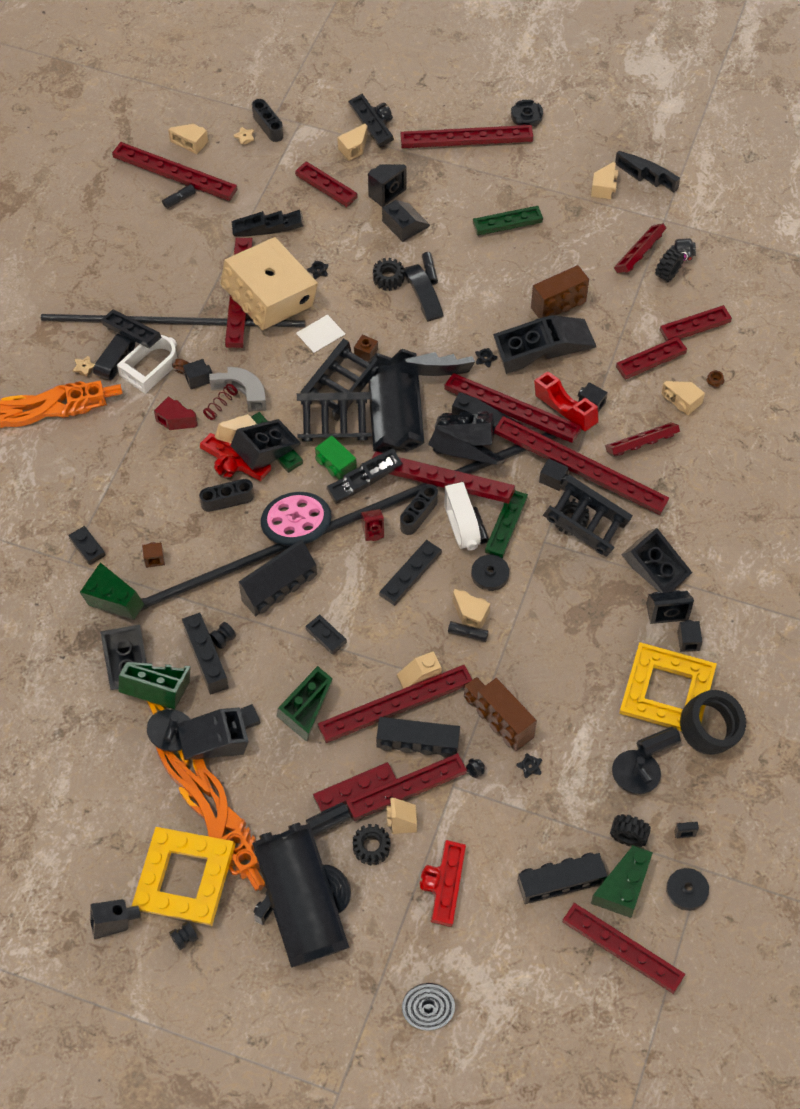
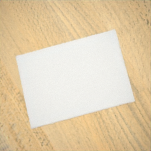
(320, 333)

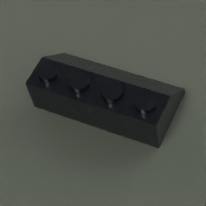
(277, 578)

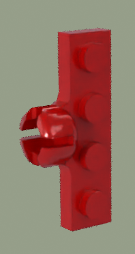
(229, 460)
(444, 882)

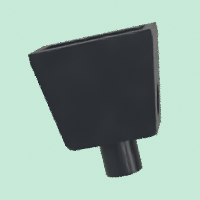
(111, 917)

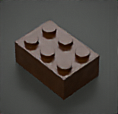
(560, 292)
(505, 714)

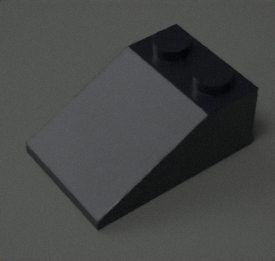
(523, 344)
(263, 443)
(657, 561)
(120, 647)

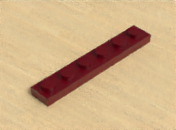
(406, 786)
(623, 948)

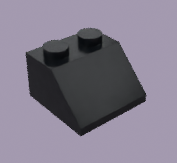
(387, 182)
(403, 220)
(669, 606)

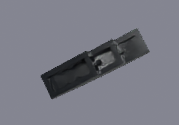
(644, 169)
(267, 224)
(432, 365)
(364, 476)

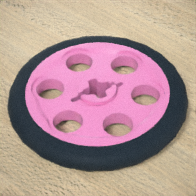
(296, 518)

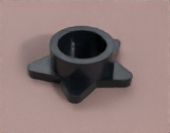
(314, 269)
(485, 353)
(530, 760)

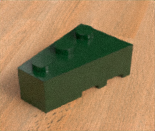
(110, 593)
(154, 684)
(305, 702)
(624, 883)

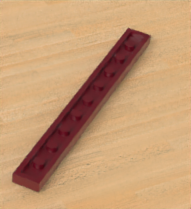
(581, 465)

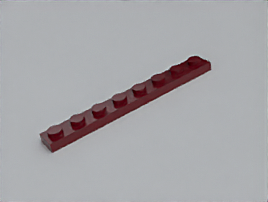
(466, 136)
(175, 171)
(236, 316)
(515, 408)
(443, 477)
(394, 703)

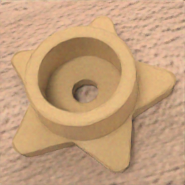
(244, 136)
(83, 370)

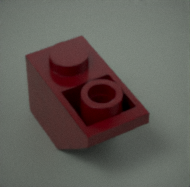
(174, 415)
(373, 525)

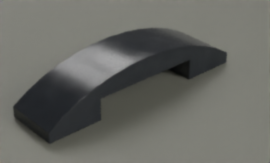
(424, 291)

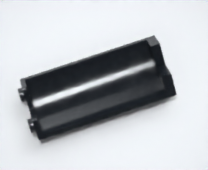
(395, 405)
(300, 894)

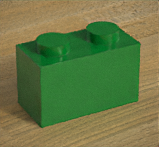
(335, 458)

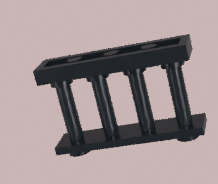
(332, 365)
(343, 399)
(597, 502)

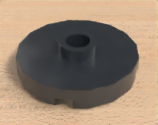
(527, 113)
(490, 580)
(684, 898)

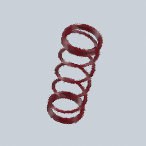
(211, 411)

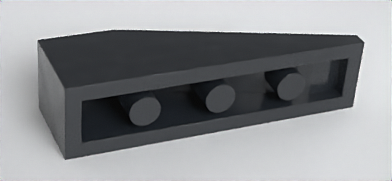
(470, 404)
(447, 444)

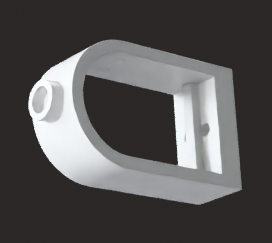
(141, 382)
(461, 516)

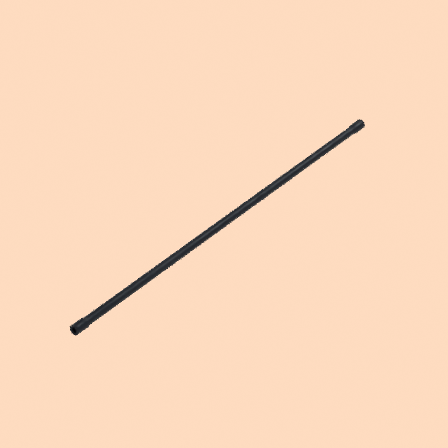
(335, 524)

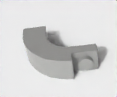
(244, 382)

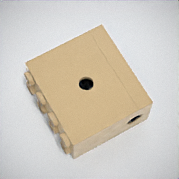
(268, 283)

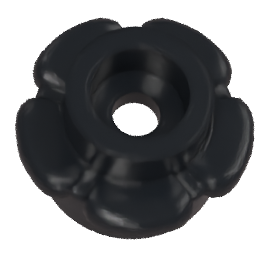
(475, 768)

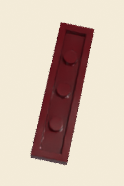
(326, 184)
(644, 244)
(696, 323)
(651, 358)
(650, 437)
(354, 786)

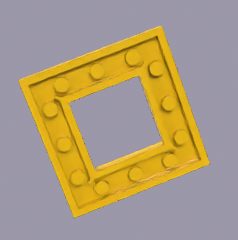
(652, 657)
(199, 910)

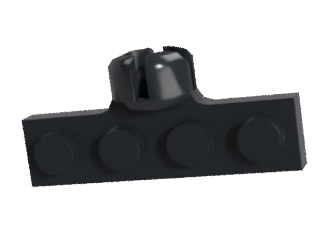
(374, 118)

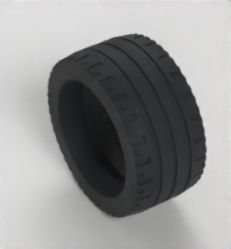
(730, 711)

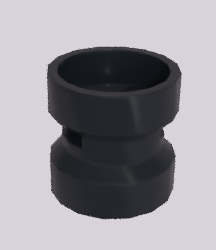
(222, 635)
(182, 936)

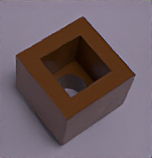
(366, 347)
(153, 554)
(471, 691)

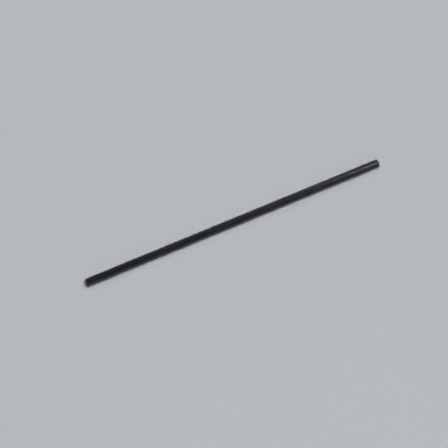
(164, 320)

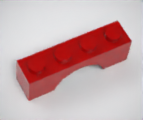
(550, 391)

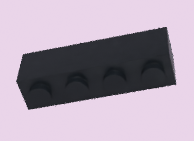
(205, 653)
(417, 737)
(561, 878)

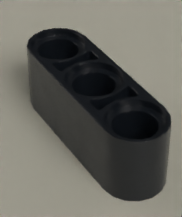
(267, 120)
(114, 353)
(232, 489)
(415, 516)

